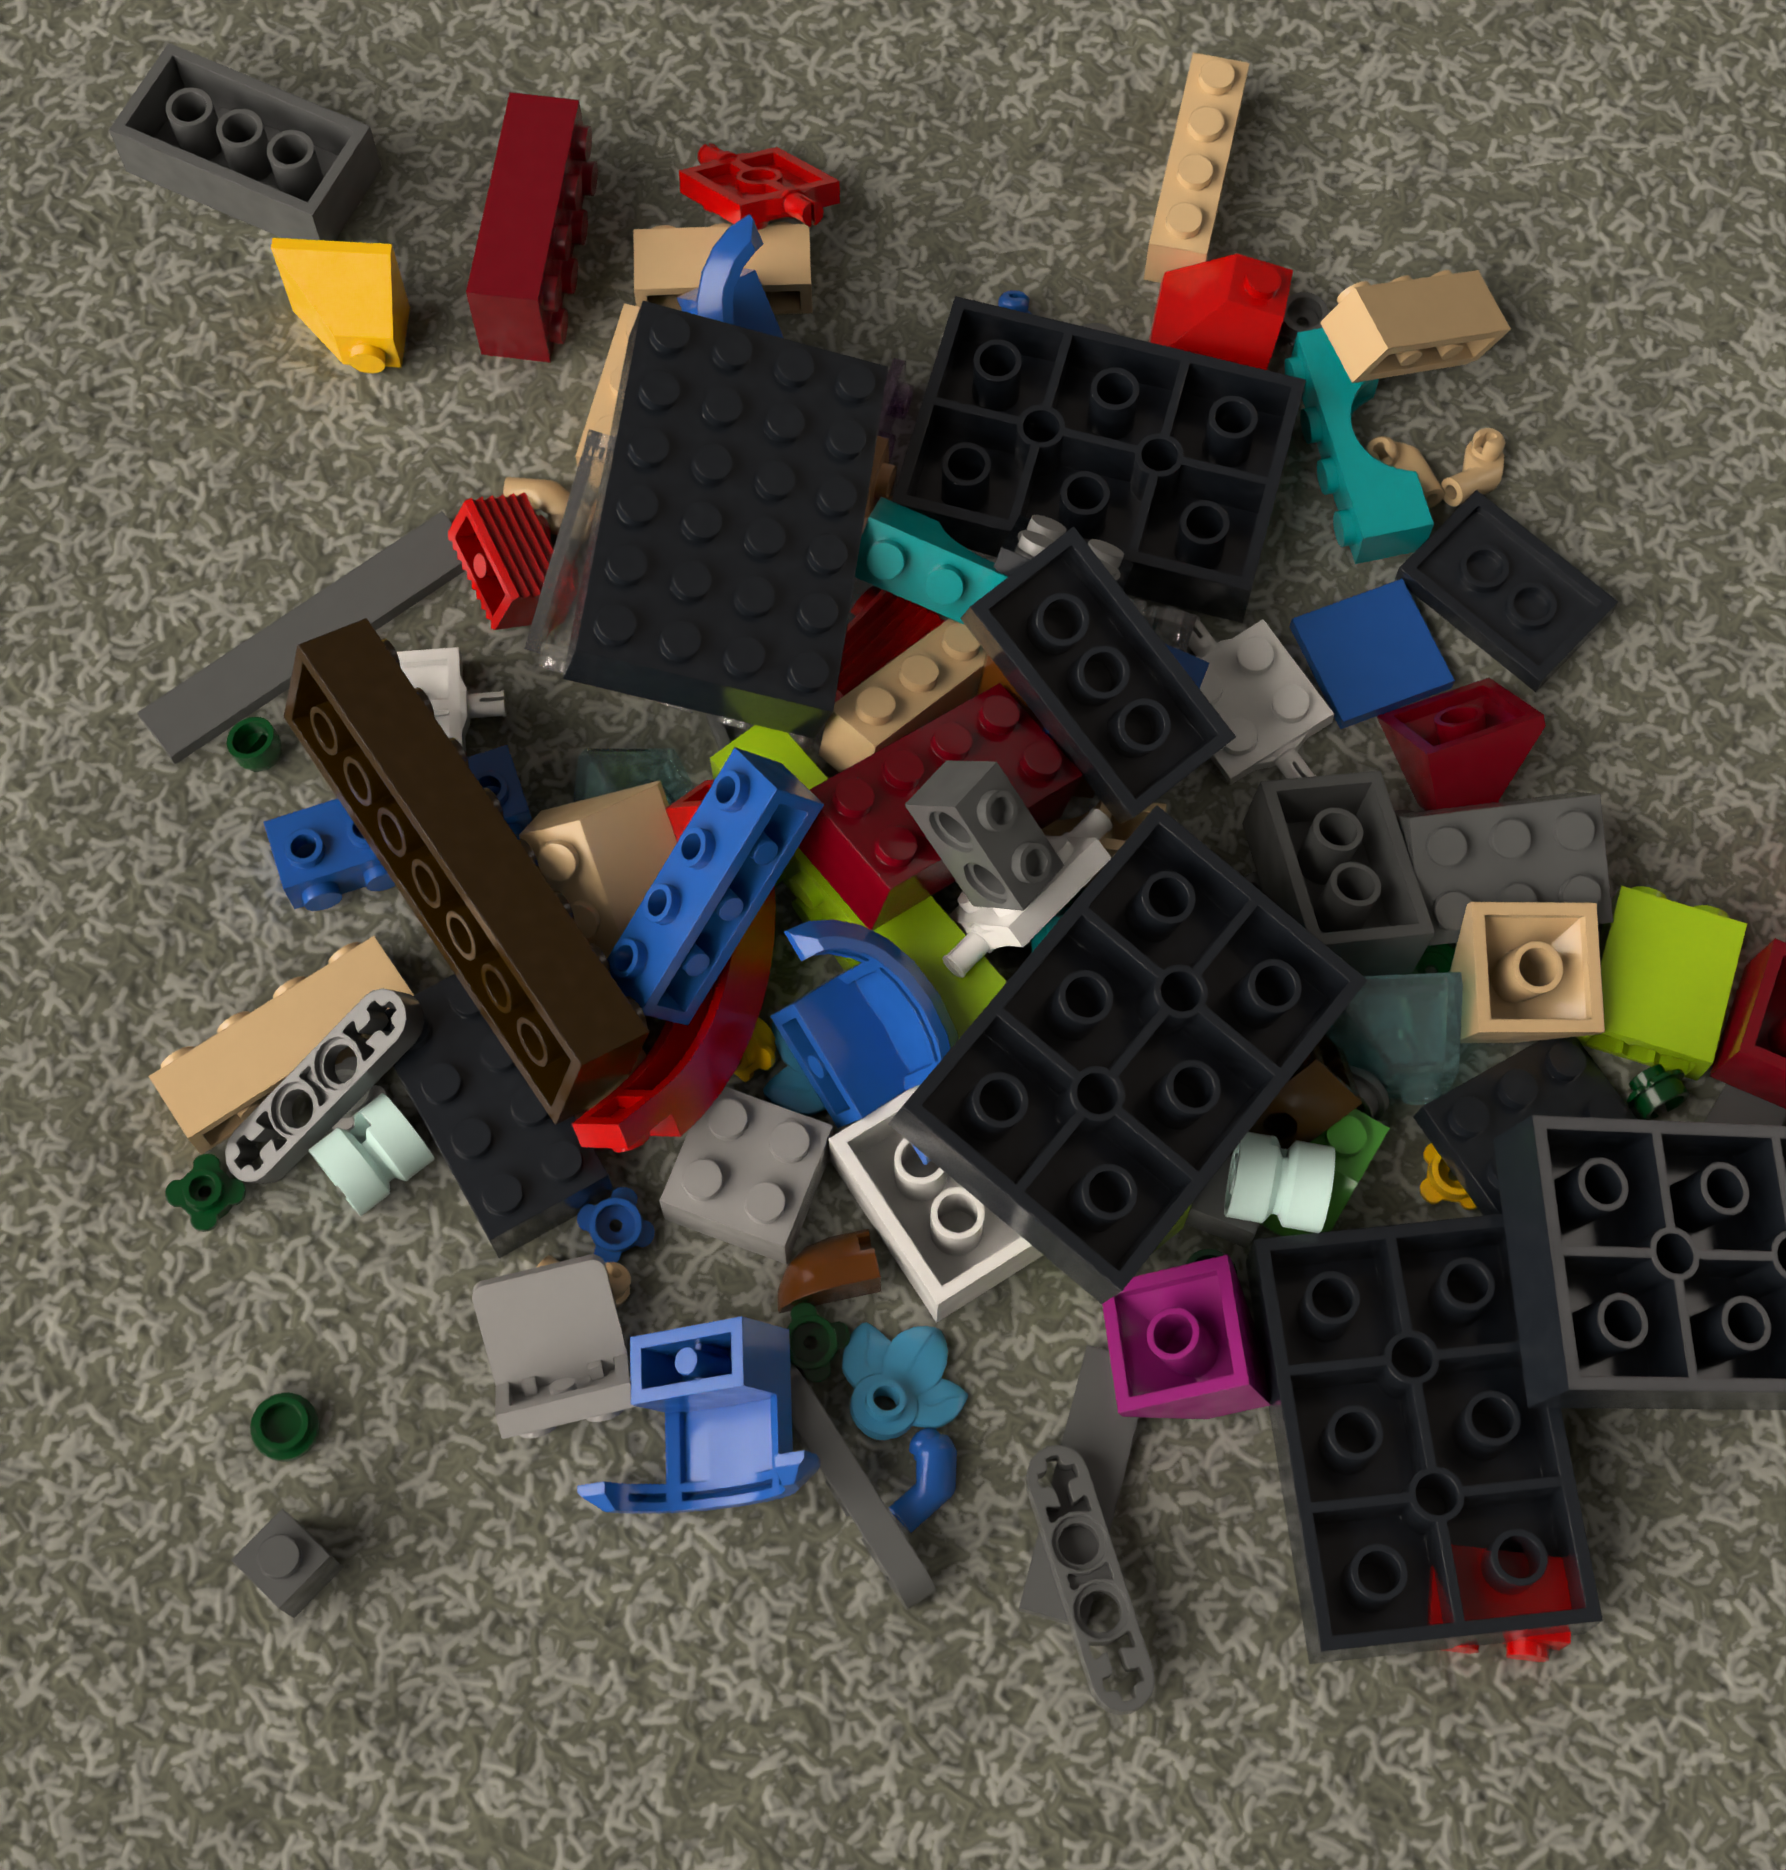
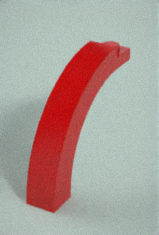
(693, 1060)

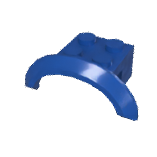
(728, 289)
(867, 1027)
(724, 1419)

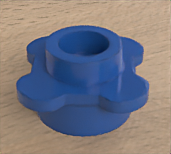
(621, 1207)

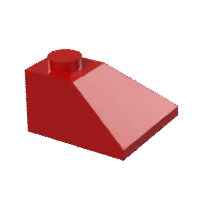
(1223, 309)

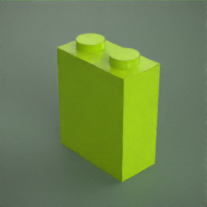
(1665, 980)

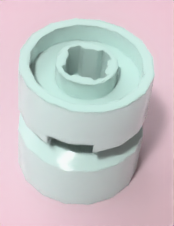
(372, 1154)
(1280, 1182)

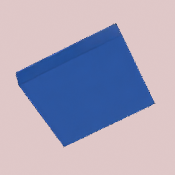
(1371, 653)

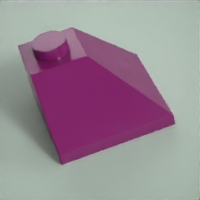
(1185, 1344)

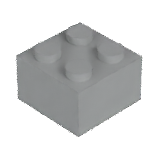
(748, 1174)

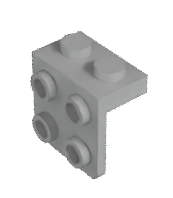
(554, 1346)

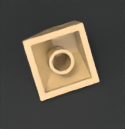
(1529, 971)

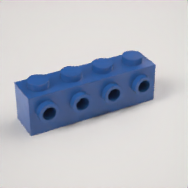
(326, 855)
(712, 886)

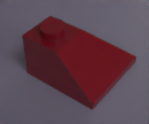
(1462, 743)

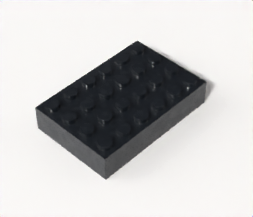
(1105, 436)
(728, 522)
(1128, 1055)
(1647, 1261)
(1410, 1436)

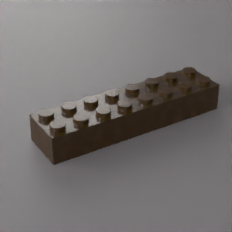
(464, 870)

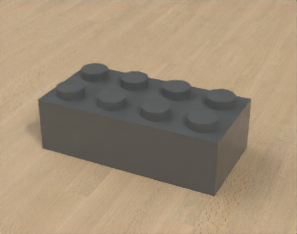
(245, 147)

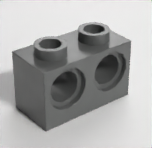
(984, 834)

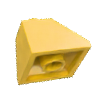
(348, 298)

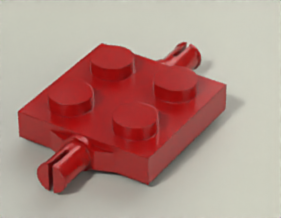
(760, 184)

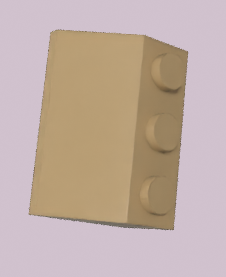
(604, 855)

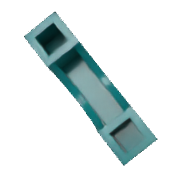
(1377, 505)
(922, 562)

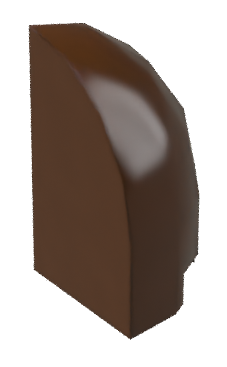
(831, 1272)

